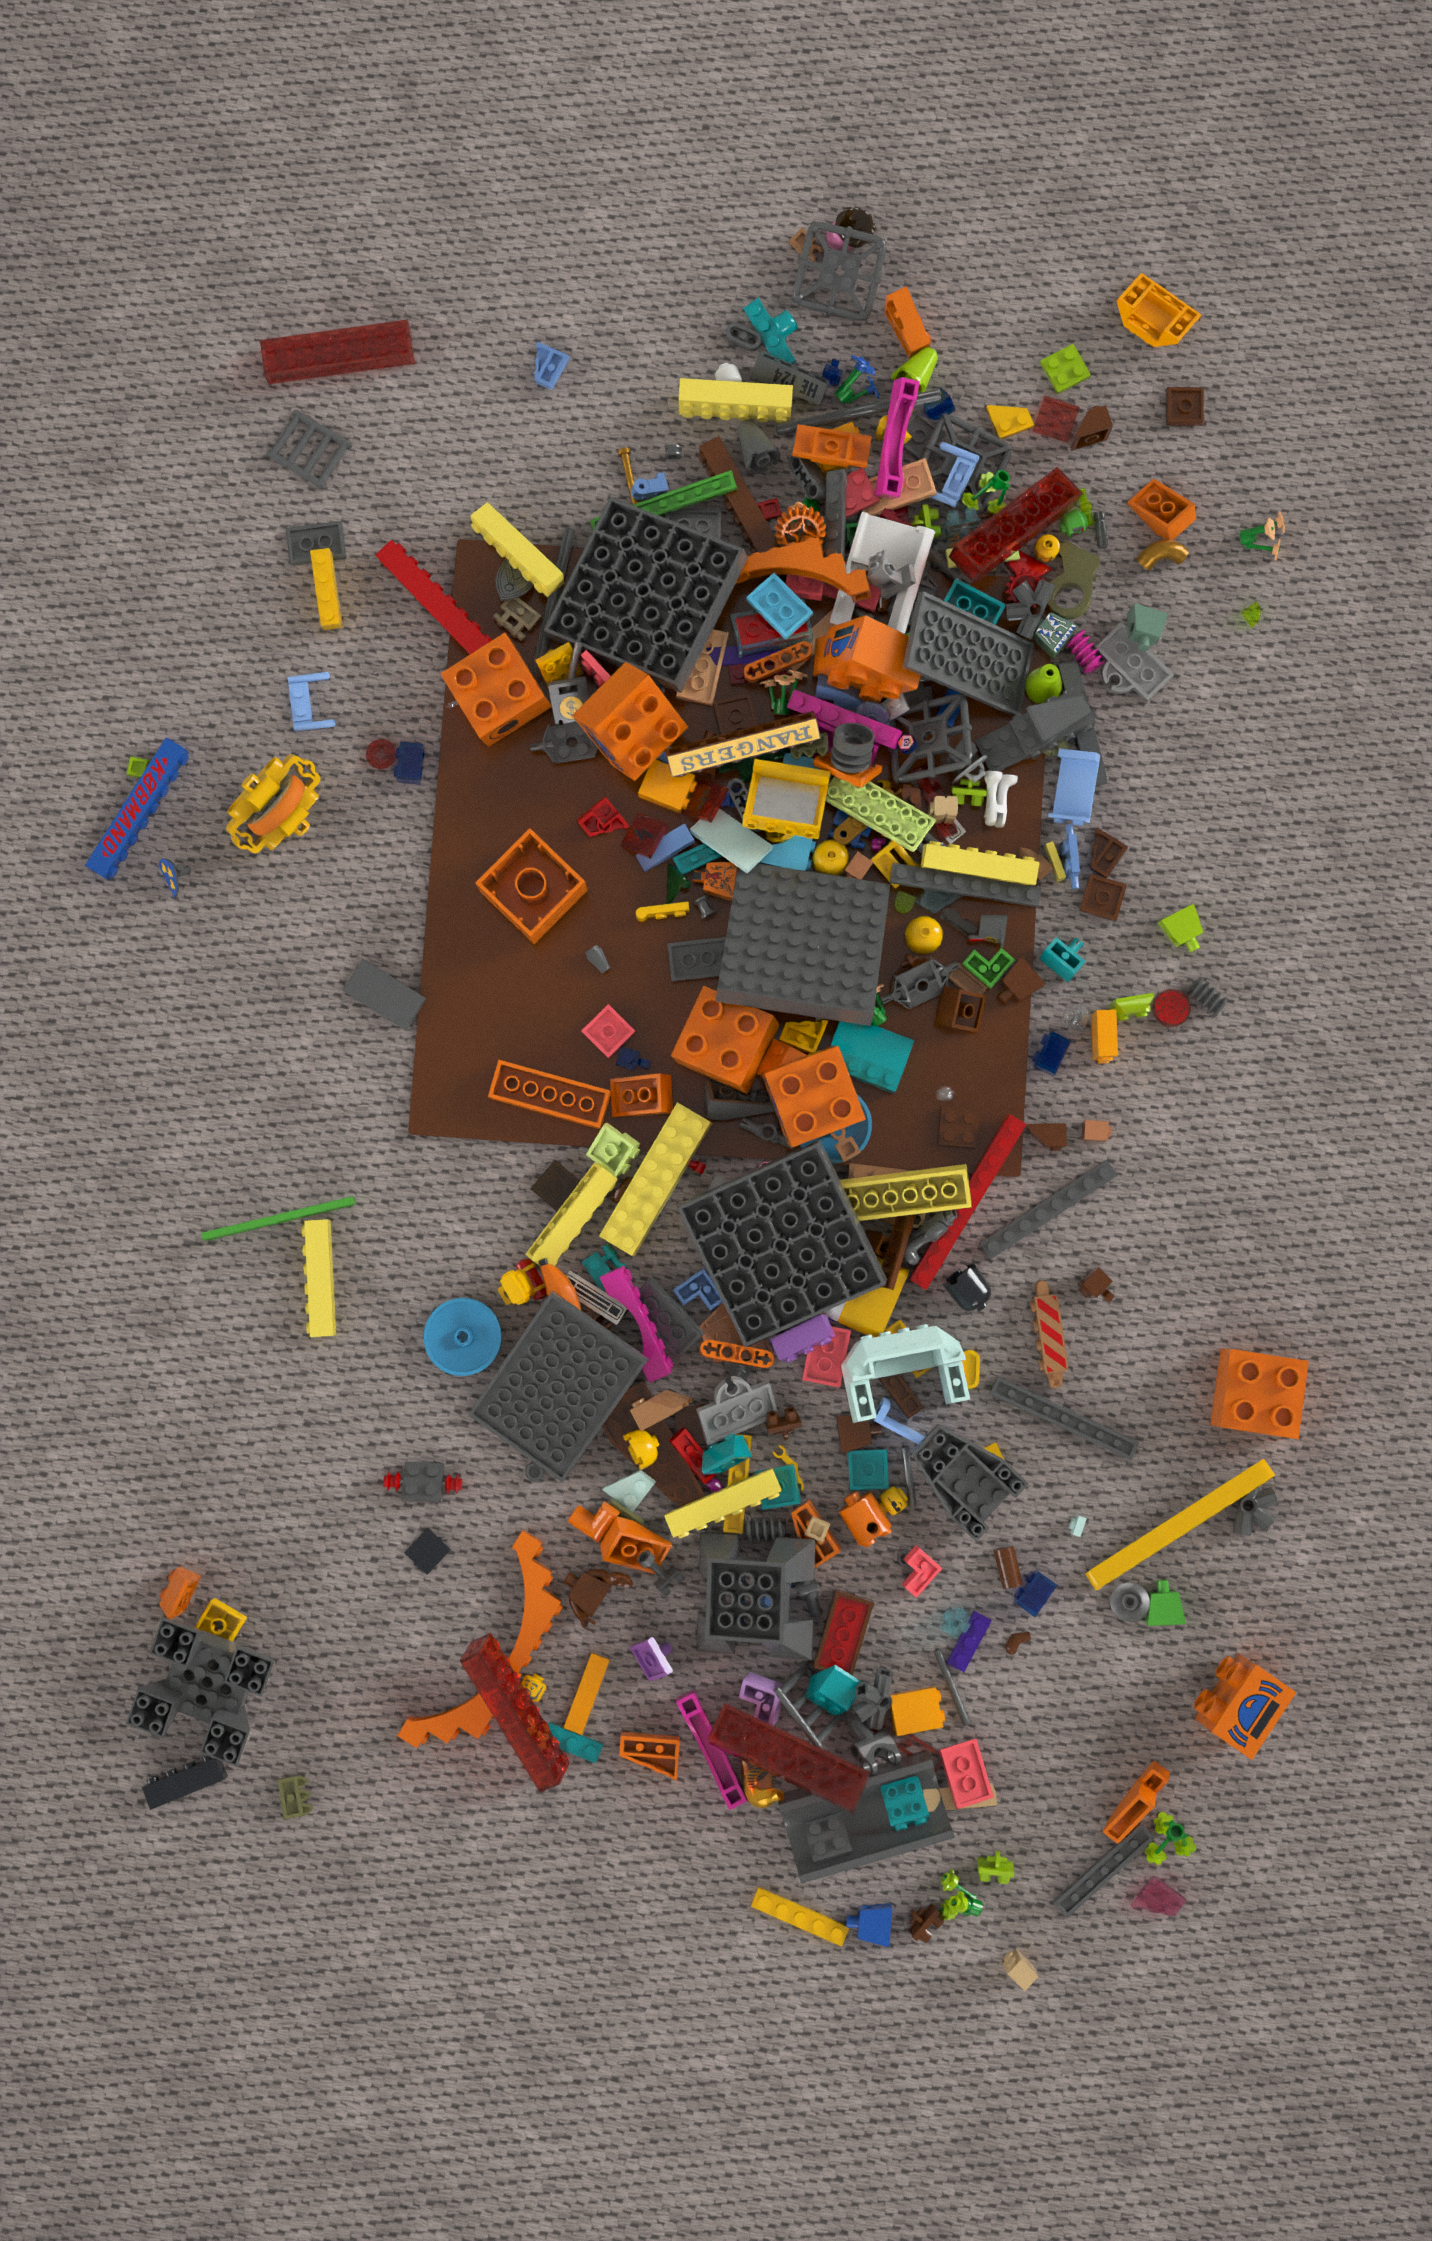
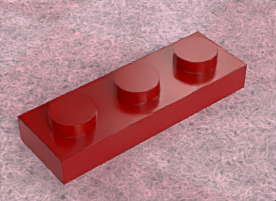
(691, 1453)

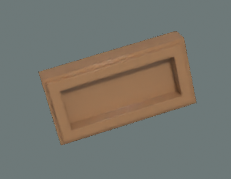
(966, 980)

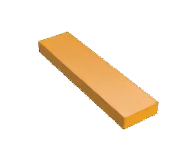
(586, 1693)

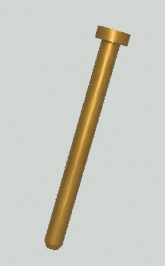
(624, 454)

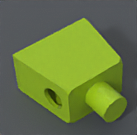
(1183, 927)

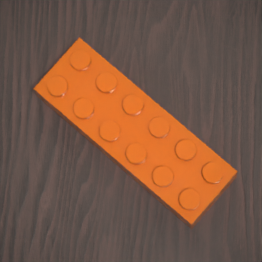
(549, 1094)

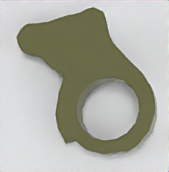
(1078, 573)

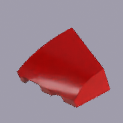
(1027, 562)
(601, 818)

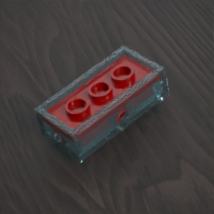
(756, 636)

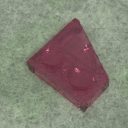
(1159, 1898)

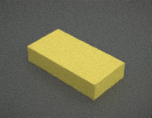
(1055, 861)

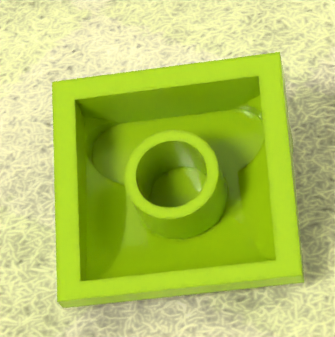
(1133, 1005)

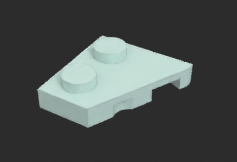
(630, 1489)

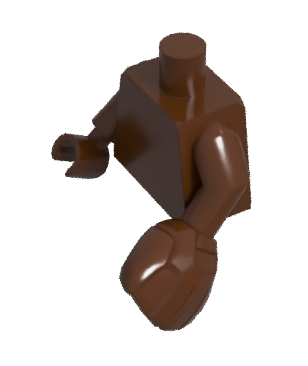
(590, 1591)

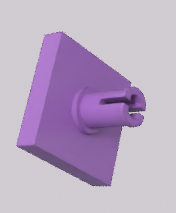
(652, 1658)

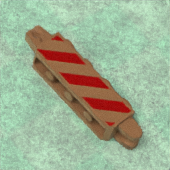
(1050, 1334)

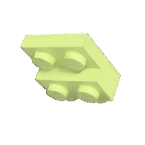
(613, 1150)

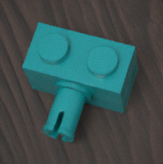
(1063, 958)

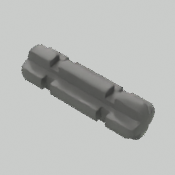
(1101, 531)

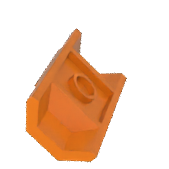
(832, 446)

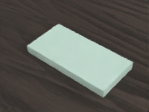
(732, 840)

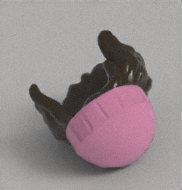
(854, 218)

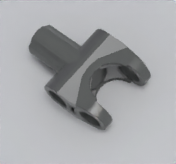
(870, 1746)

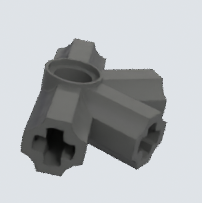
(1022, 611)
(1256, 1512)
(875, 1699)

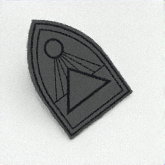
(510, 582)

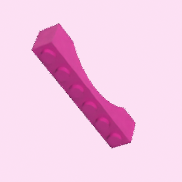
(890, 469)
(836, 716)
(620, 1287)
(717, 1759)

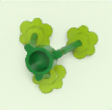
(989, 483)
(1175, 1834)

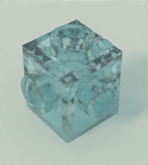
(950, 1626)

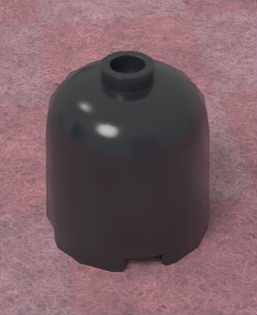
(968, 1288)

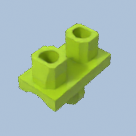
(926, 516)
(977, 793)
(995, 1866)

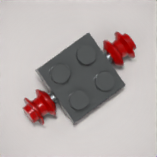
(422, 1482)

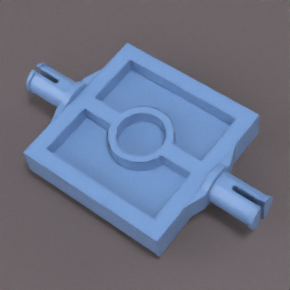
(1070, 852)

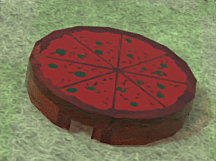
(1171, 1008)

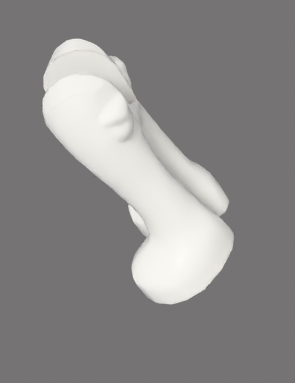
(997, 810)

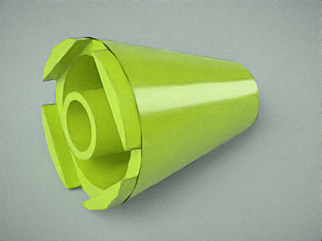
(918, 367)
(1043, 683)

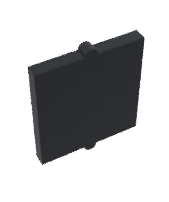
(427, 1551)

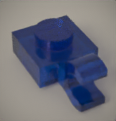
(832, 372)
(630, 1059)

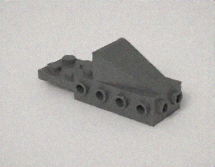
(1038, 730)

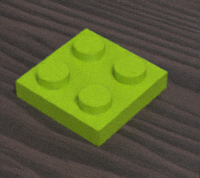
(1065, 368)

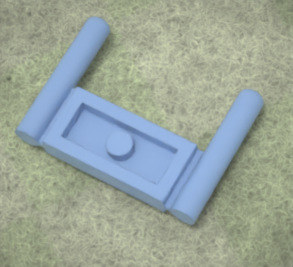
(958, 476)
(301, 702)

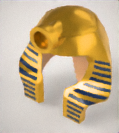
(762, 1792)

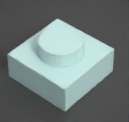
(1077, 1525)

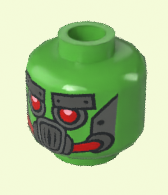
(1073, 523)

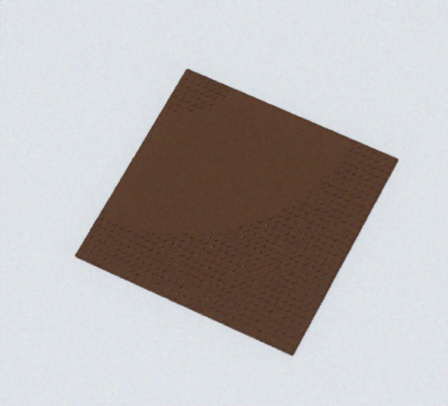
(527, 1002)

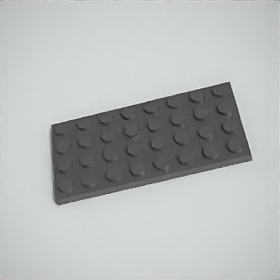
(968, 654)

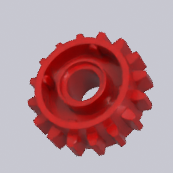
(1019, 578)

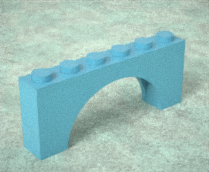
(795, 851)

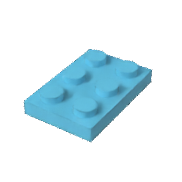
(779, 606)

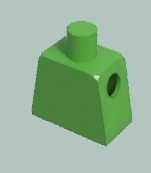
(1164, 1606)

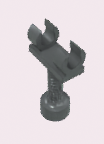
(646, 1559)

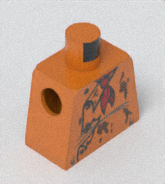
(718, 879)

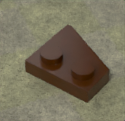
(1106, 853)

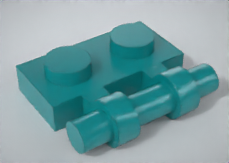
(597, 1267)

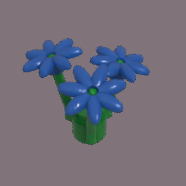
(845, 392)

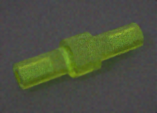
(1086, 507)

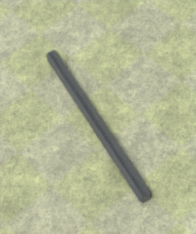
(852, 413)
(562, 562)

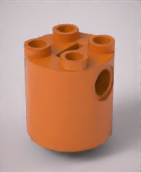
(859, 1513)

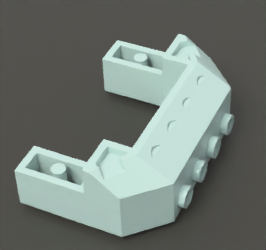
(902, 1354)

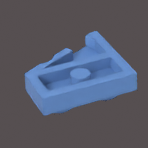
(549, 365)

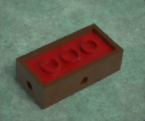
(843, 1631)

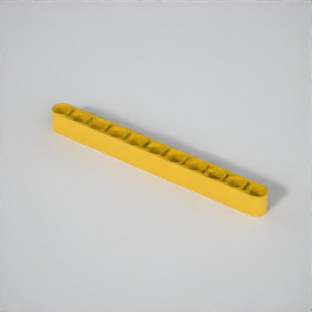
(1180, 1524)

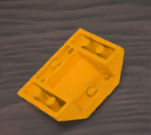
(1155, 313)

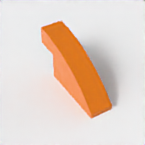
(1137, 1802)

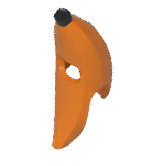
(558, 1282)

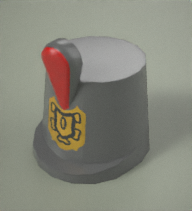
(991, 929)

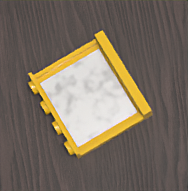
(786, 799)

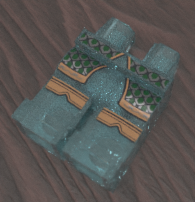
(957, 528)

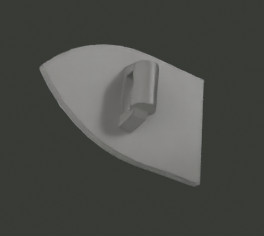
(974, 778)

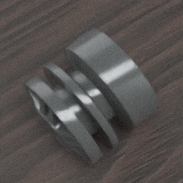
(852, 747)

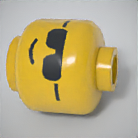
(893, 1500)

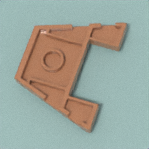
(720, 1328)

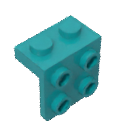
(905, 1803)

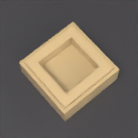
(817, 1529)

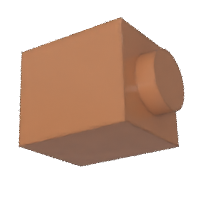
(858, 867)
(1096, 1131)

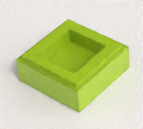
(137, 766)

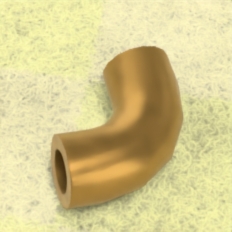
(1162, 550)

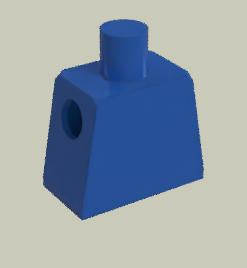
(872, 1923)

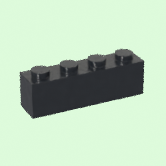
(183, 1782)

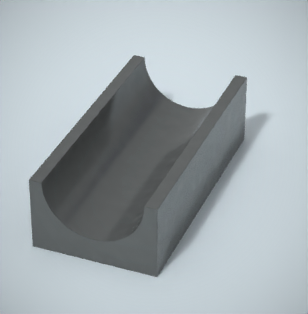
(869, 1825)

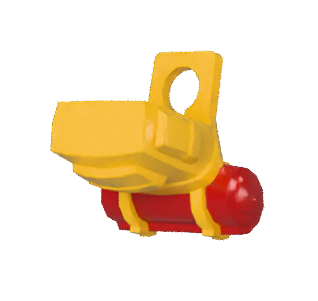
(522, 1284)

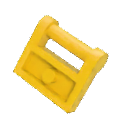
(884, 859)

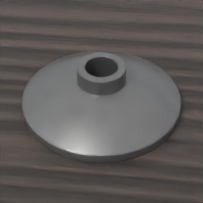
(1127, 1612)

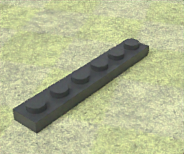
(835, 512)
(1103, 1870)

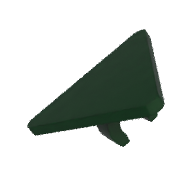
(675, 881)

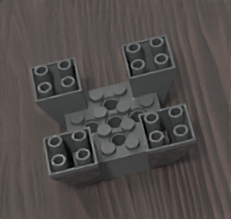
(771, 1577)
(183, 1690)

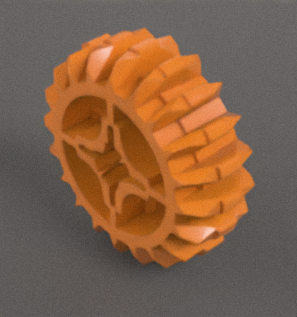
(793, 528)

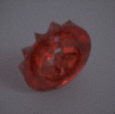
(375, 747)

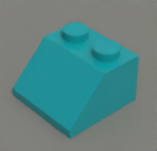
(725, 1455)
(832, 1690)

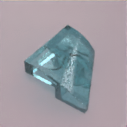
(935, 900)

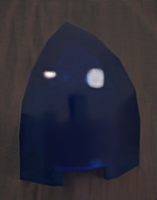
(937, 408)

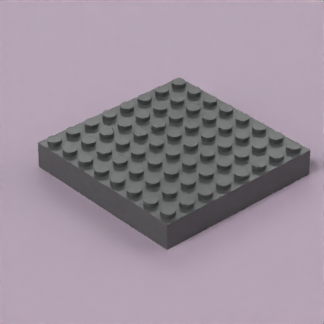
(646, 593)
(804, 943)
(782, 1243)

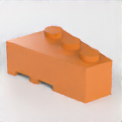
(906, 322)
(801, 1517)
(652, 1751)

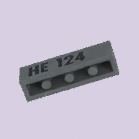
(777, 371)

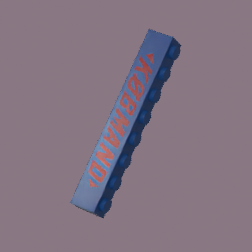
(137, 809)

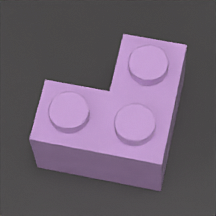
(761, 1692)

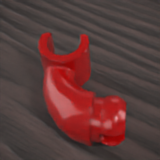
(697, 1166)

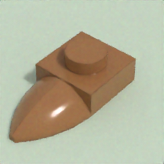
(1044, 866)

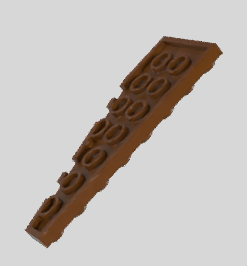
(669, 1469)

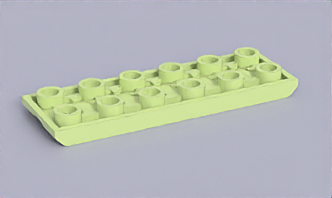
(881, 812)

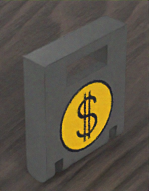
(567, 703)

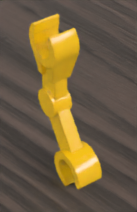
(789, 1461)

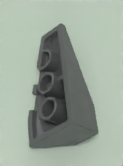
(728, 1103)

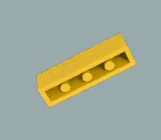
(326, 589)

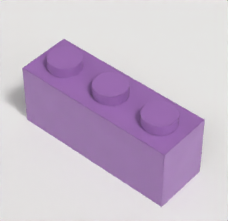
(803, 1338)

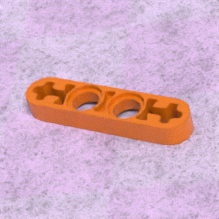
(779, 664)
(736, 1354)

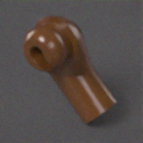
(883, 605)
(617, 1195)
(1015, 1640)

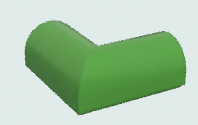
(989, 971)

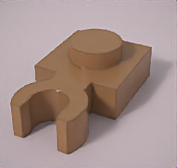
(797, 242)
(846, 1147)

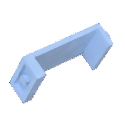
(1075, 786)
(893, 1425)

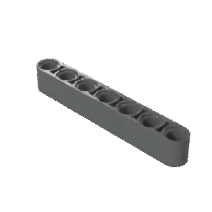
(1087, 741)

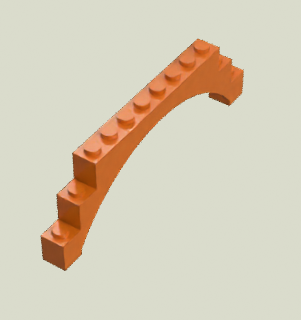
(808, 561)
(538, 1610)

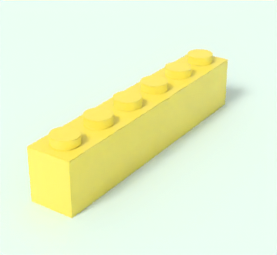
(517, 549)
(979, 864)
(572, 1215)
(319, 1278)
(723, 1502)

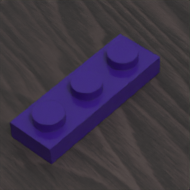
(969, 1642)

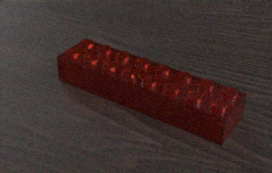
(337, 351)
(1015, 525)
(515, 1712)
(789, 1758)

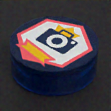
(907, 743)

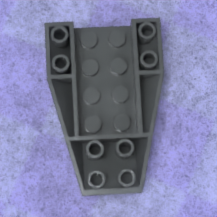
(966, 1478)

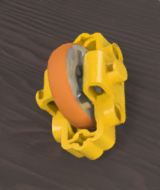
(274, 804)

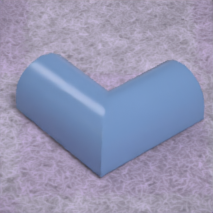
(701, 1285)

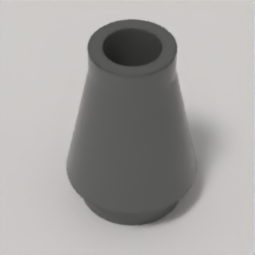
(597, 958)

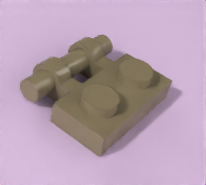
(520, 612)

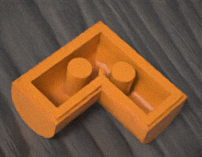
(594, 1525)

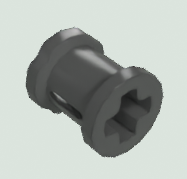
(705, 907)

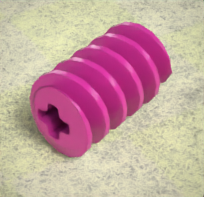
(1084, 652)

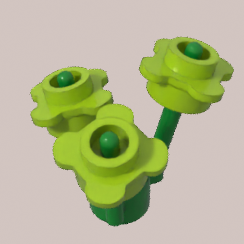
(958, 1904)

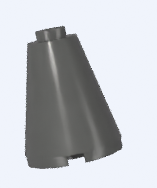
(756, 448)

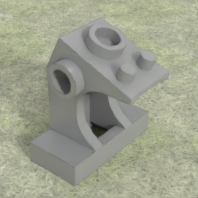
(883, 574)

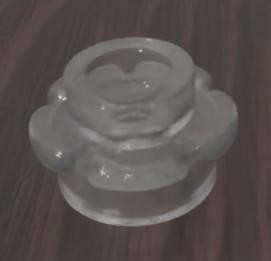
(945, 1094)

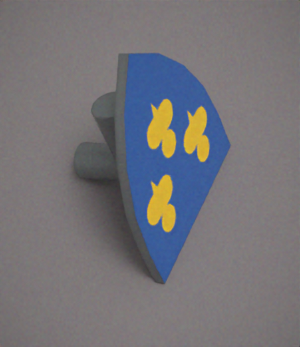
(172, 873)

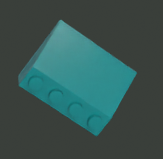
(873, 1054)

